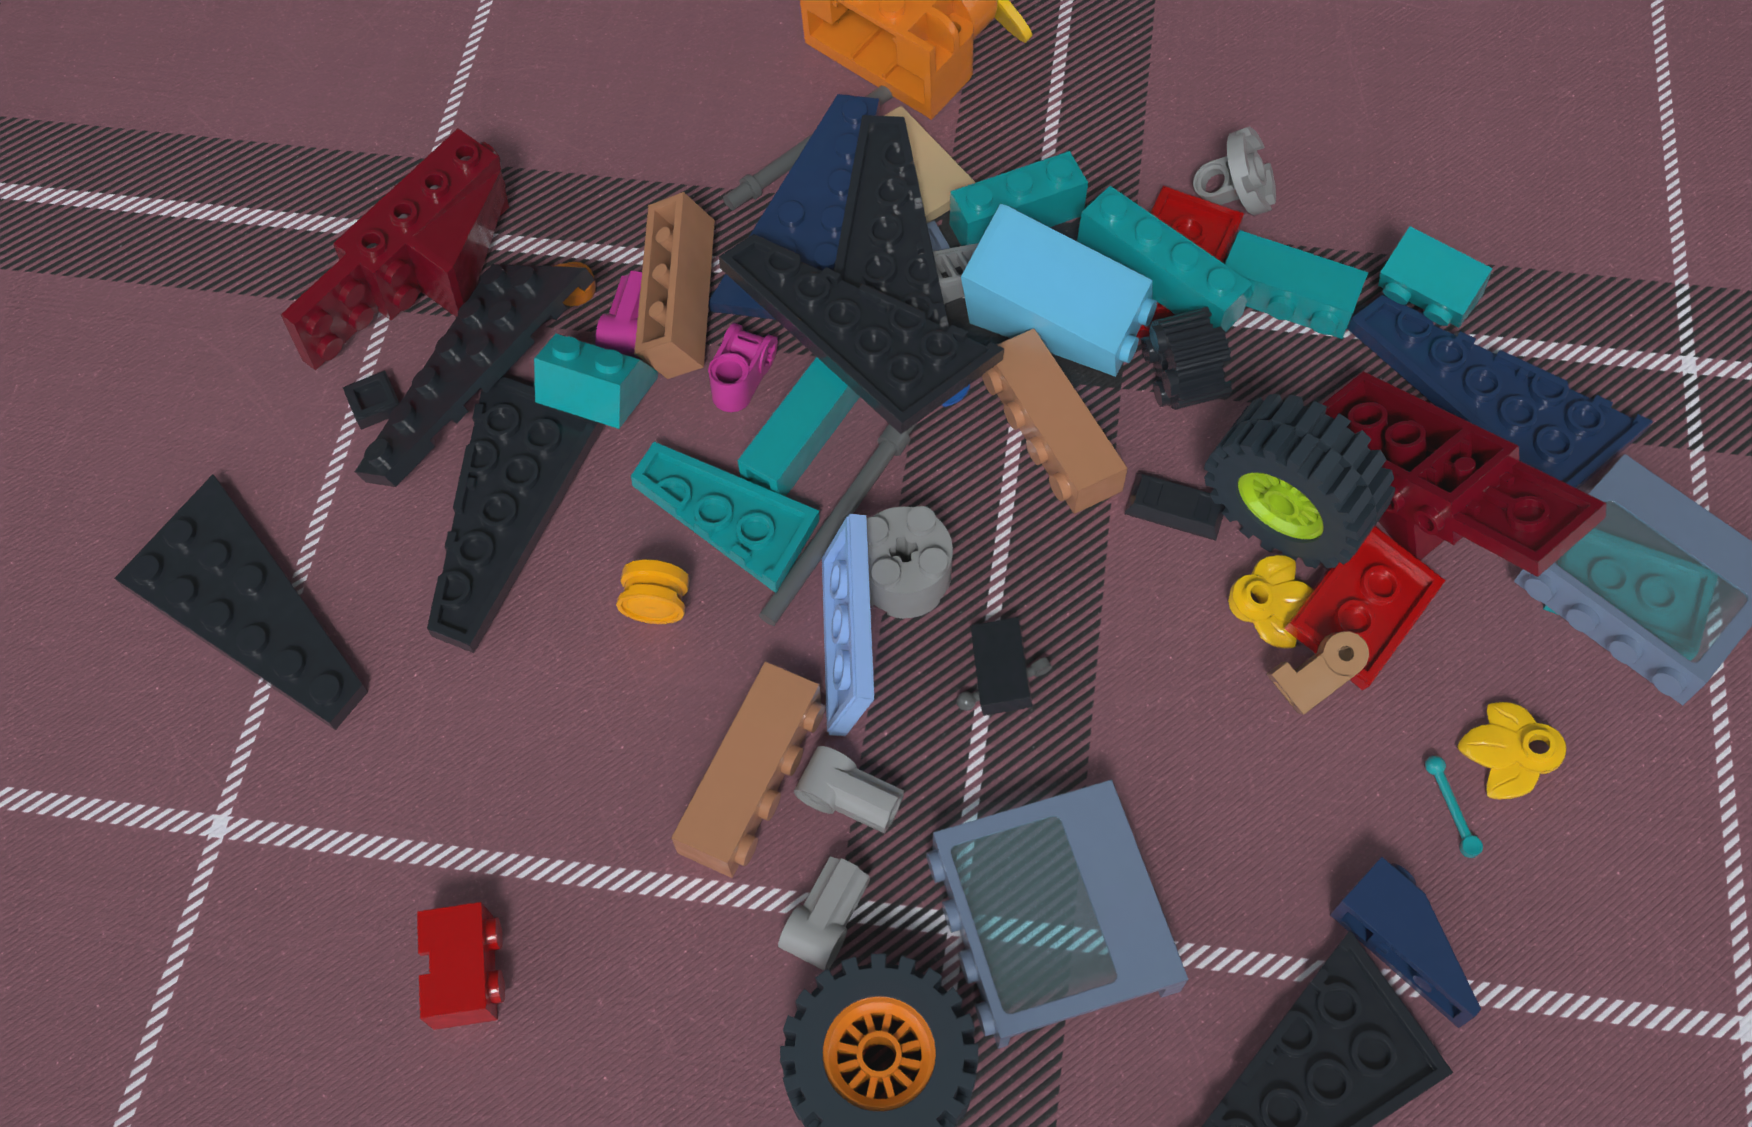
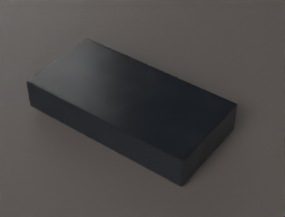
(1001, 666)

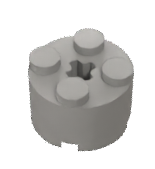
(908, 560)

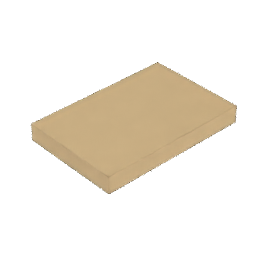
(934, 168)

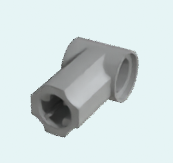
(836, 784)
(819, 926)

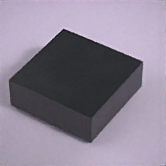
(371, 399)

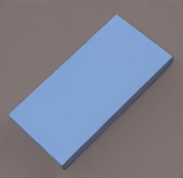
(847, 626)

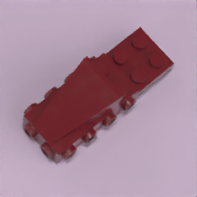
(427, 239)
(1463, 481)

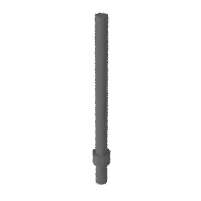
(890, 444)

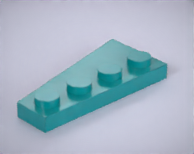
(735, 516)

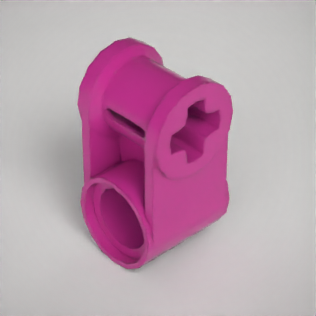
(741, 360)

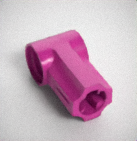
(619, 327)

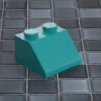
(1434, 278)
(590, 380)

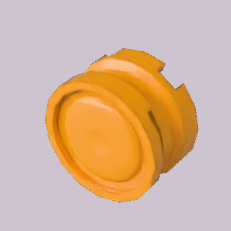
(653, 591)

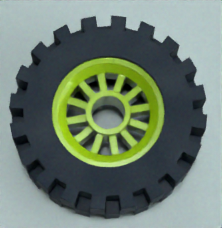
(1300, 480)

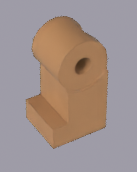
(1336, 662)

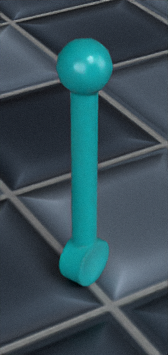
(1470, 845)

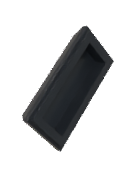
(1175, 506)

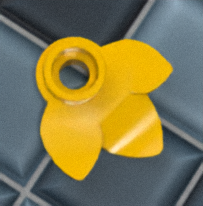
(1277, 595)
(1506, 750)

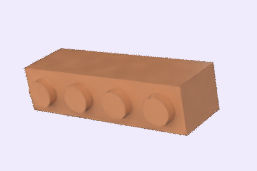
(675, 286)
(1055, 423)
(748, 770)

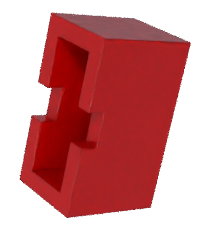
(462, 969)

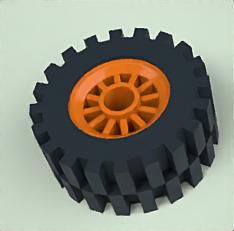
(870, 992)

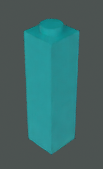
(797, 430)

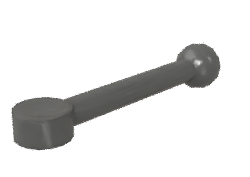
(967, 700)

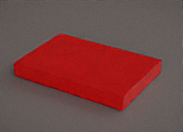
(1372, 596)

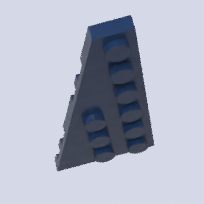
(810, 202)
(1507, 396)

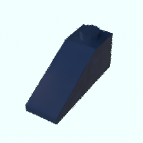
(1404, 933)

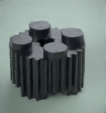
(1187, 359)

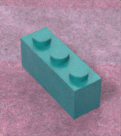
(1044, 191)
(1297, 284)

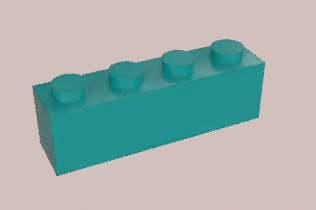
(1180, 270)

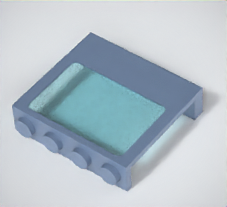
(1654, 582)
(1054, 911)

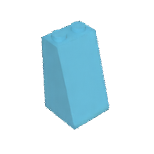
(1068, 293)

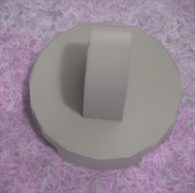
(1244, 174)

